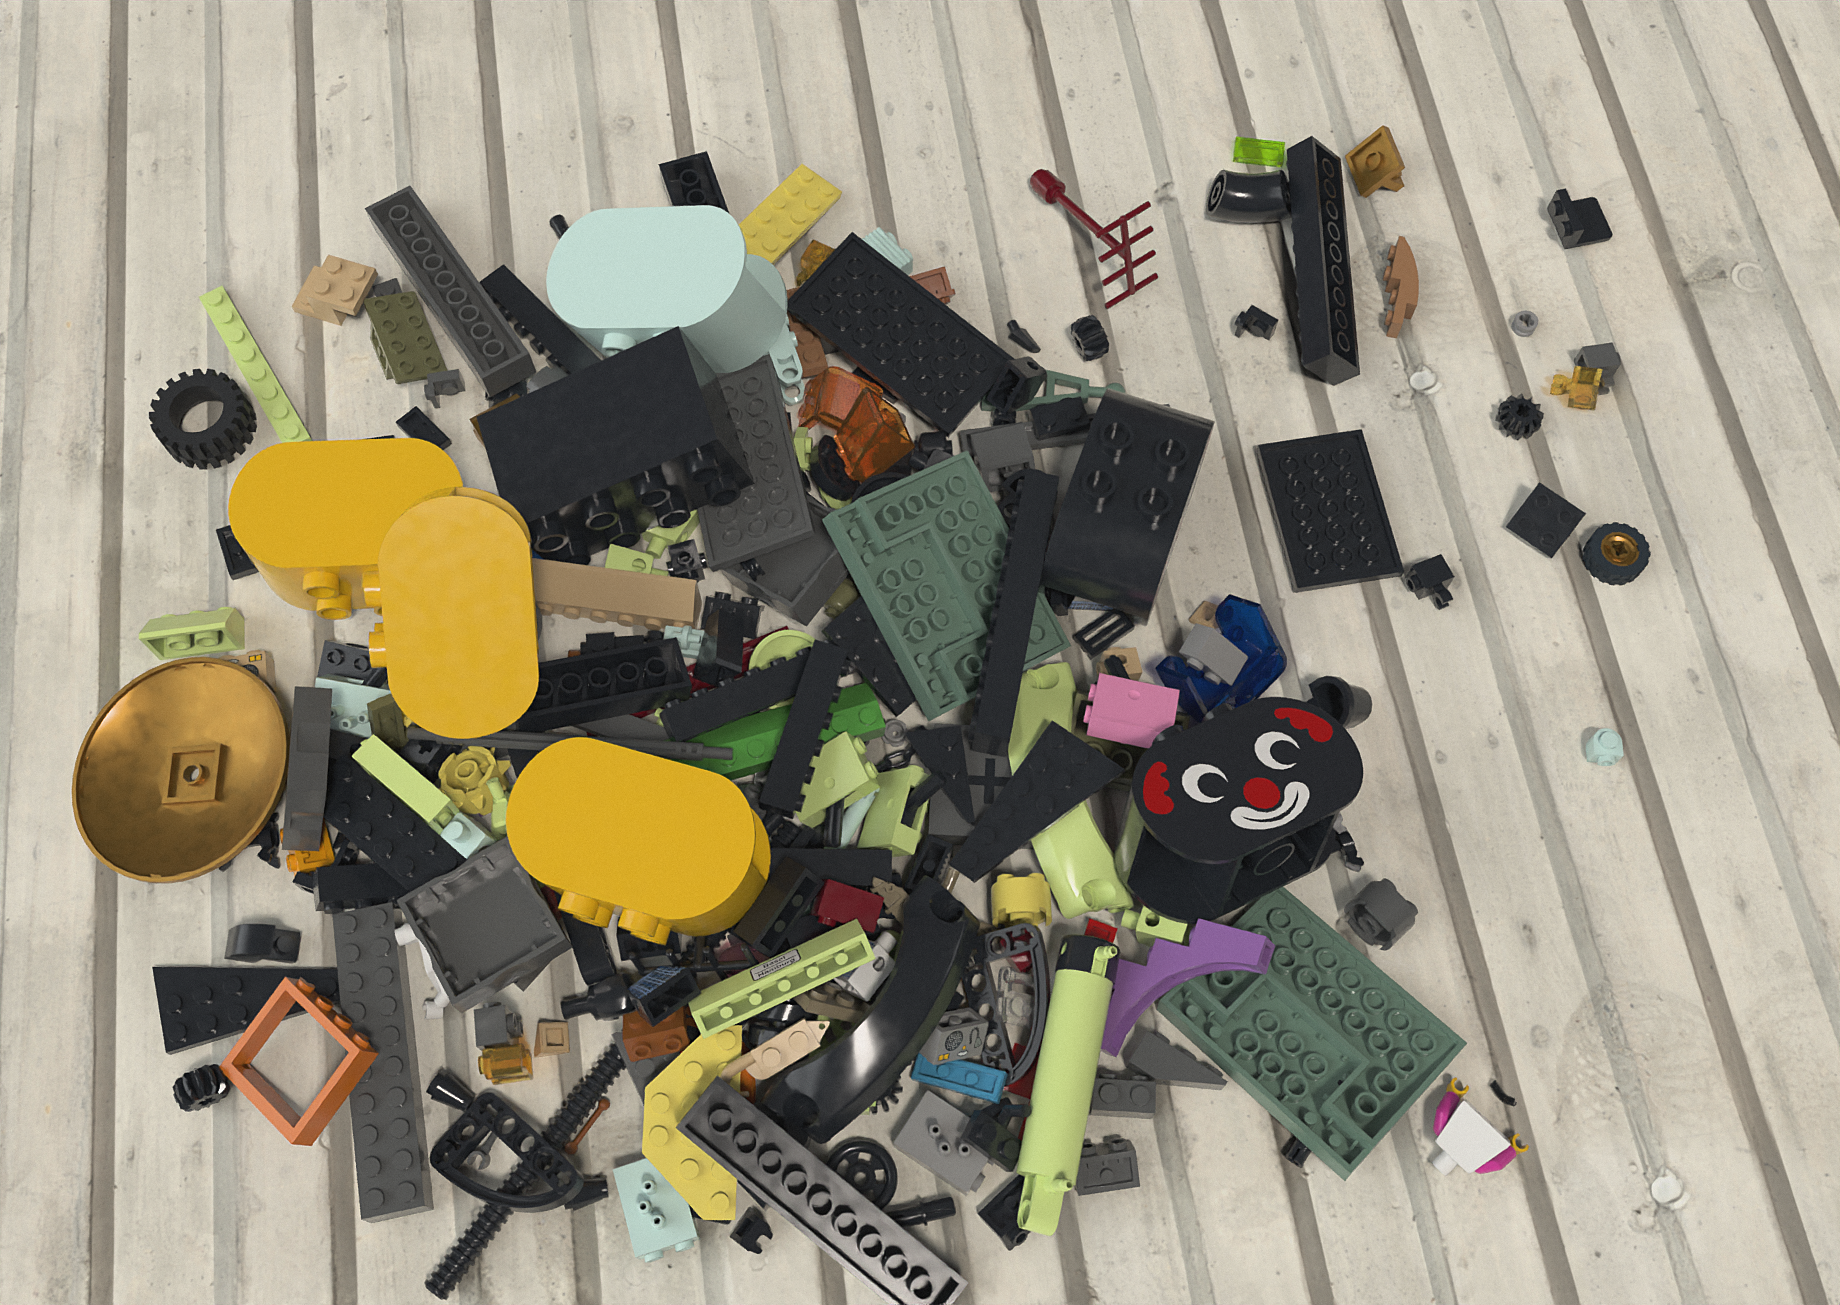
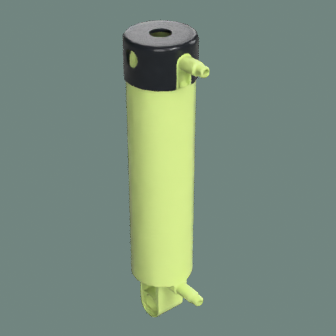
(1065, 1078)

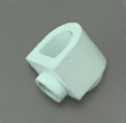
(1604, 747)

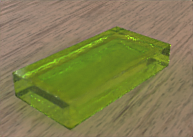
(1259, 152)

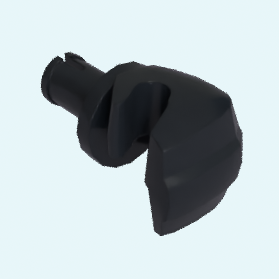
(603, 1000)

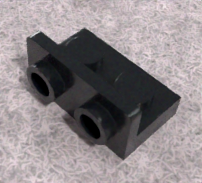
(746, 608)
(1002, 1214)

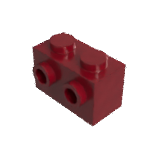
(844, 904)

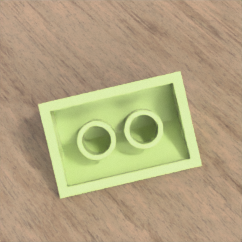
(194, 633)

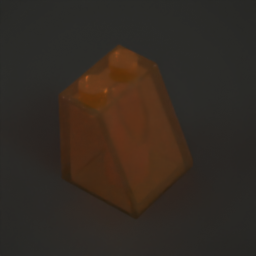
(872, 437)

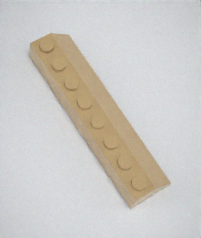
(615, 595)

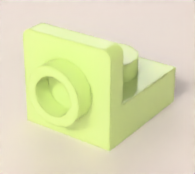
(803, 447)

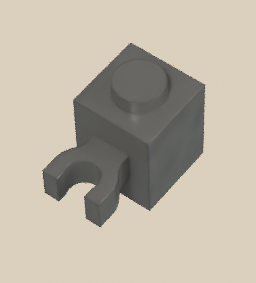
(1601, 357)

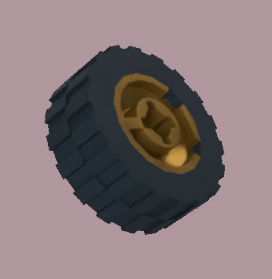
(1602, 558)

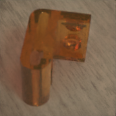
(832, 397)

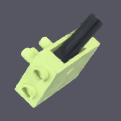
(839, 781)

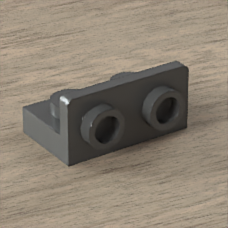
(1107, 1167)

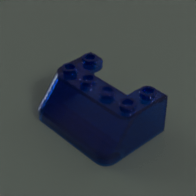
(1251, 632)

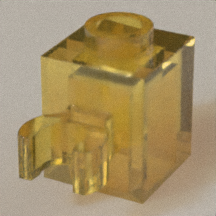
(812, 259)
(1582, 388)

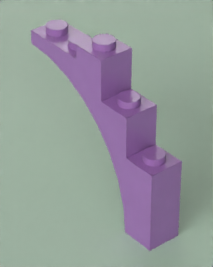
(1210, 950)

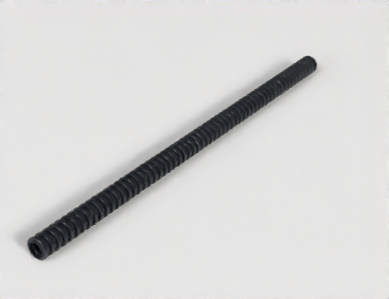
(557, 1133)

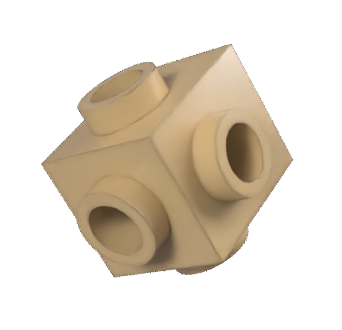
(1129, 659)

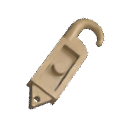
(778, 1051)

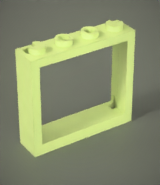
(405, 783)

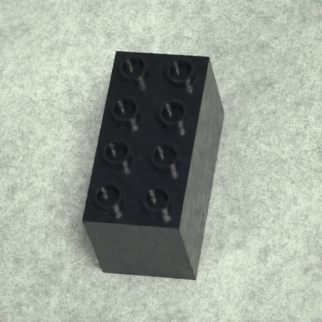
(617, 449)

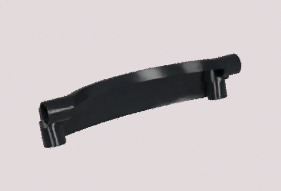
(855, 1070)

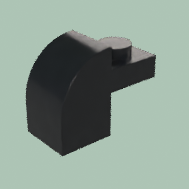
(261, 941)

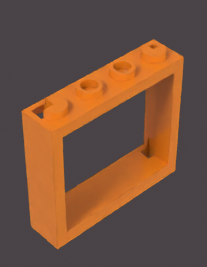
(237, 1065)

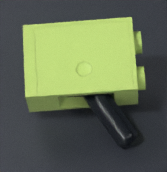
(899, 810)

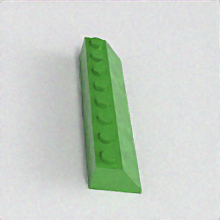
(758, 735)

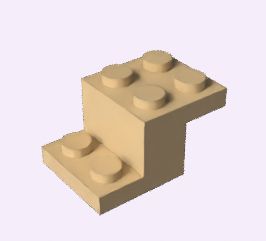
(334, 290)

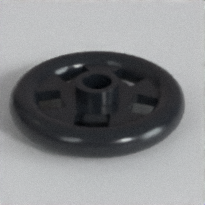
(881, 1161)

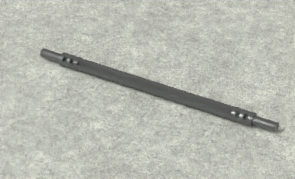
(540, 741)

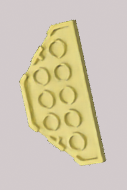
(667, 1100)

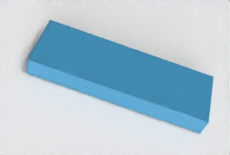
(961, 1078)

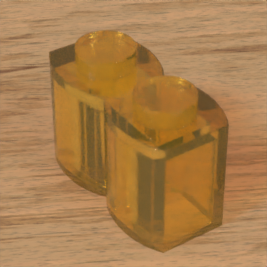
(506, 1064)

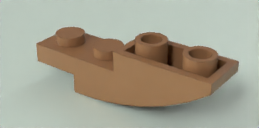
(1402, 284)
(809, 345)

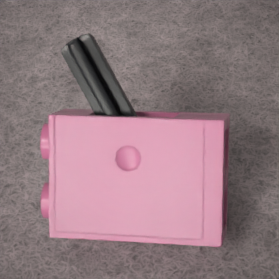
(1128, 708)

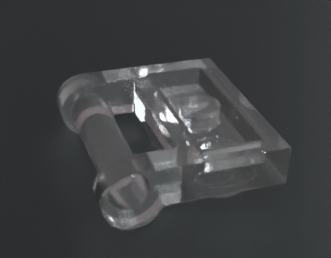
(1013, 1006)

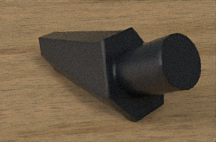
(1022, 337)

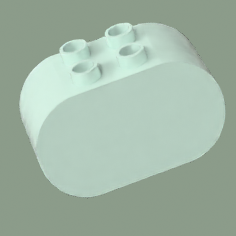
(658, 268)

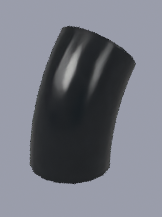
(1249, 197)

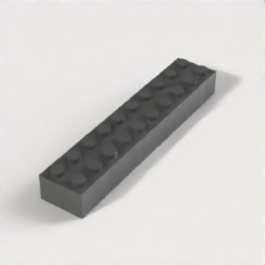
(451, 291)
(388, 1097)

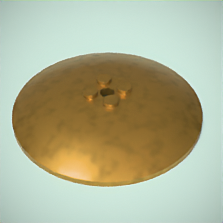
(138, 759)

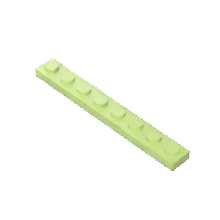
(254, 366)

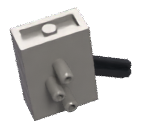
(936, 1144)

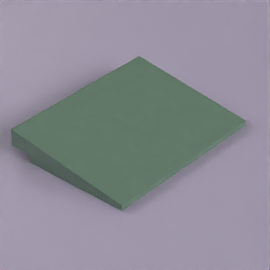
(930, 575)
(1312, 1022)

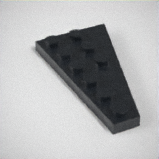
(1042, 791)
(218, 1003)

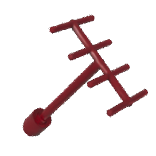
(1052, 191)

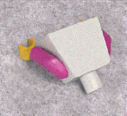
(1469, 1137)

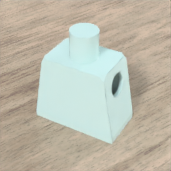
(467, 835)

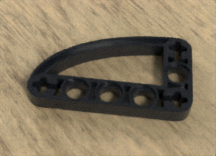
(989, 996)
(483, 1123)

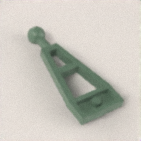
(1064, 380)

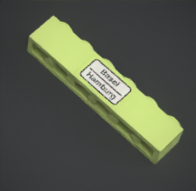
(781, 978)

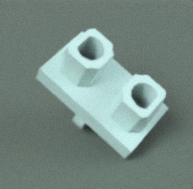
(688, 639)

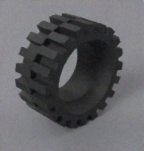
(217, 441)

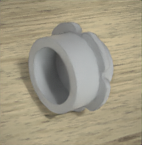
(892, 726)

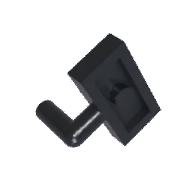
(993, 1138)

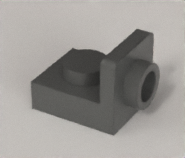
(443, 383)

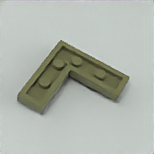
(387, 722)

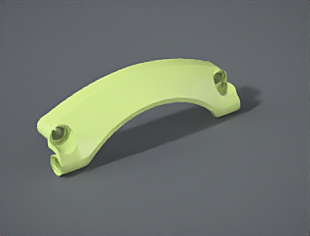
(1073, 849)

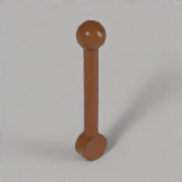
(572, 1147)

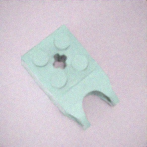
(787, 363)

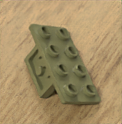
(403, 338)

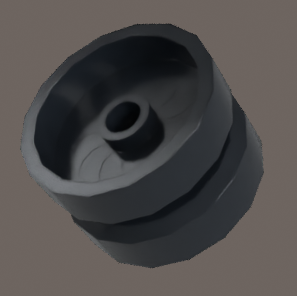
(779, 1019)

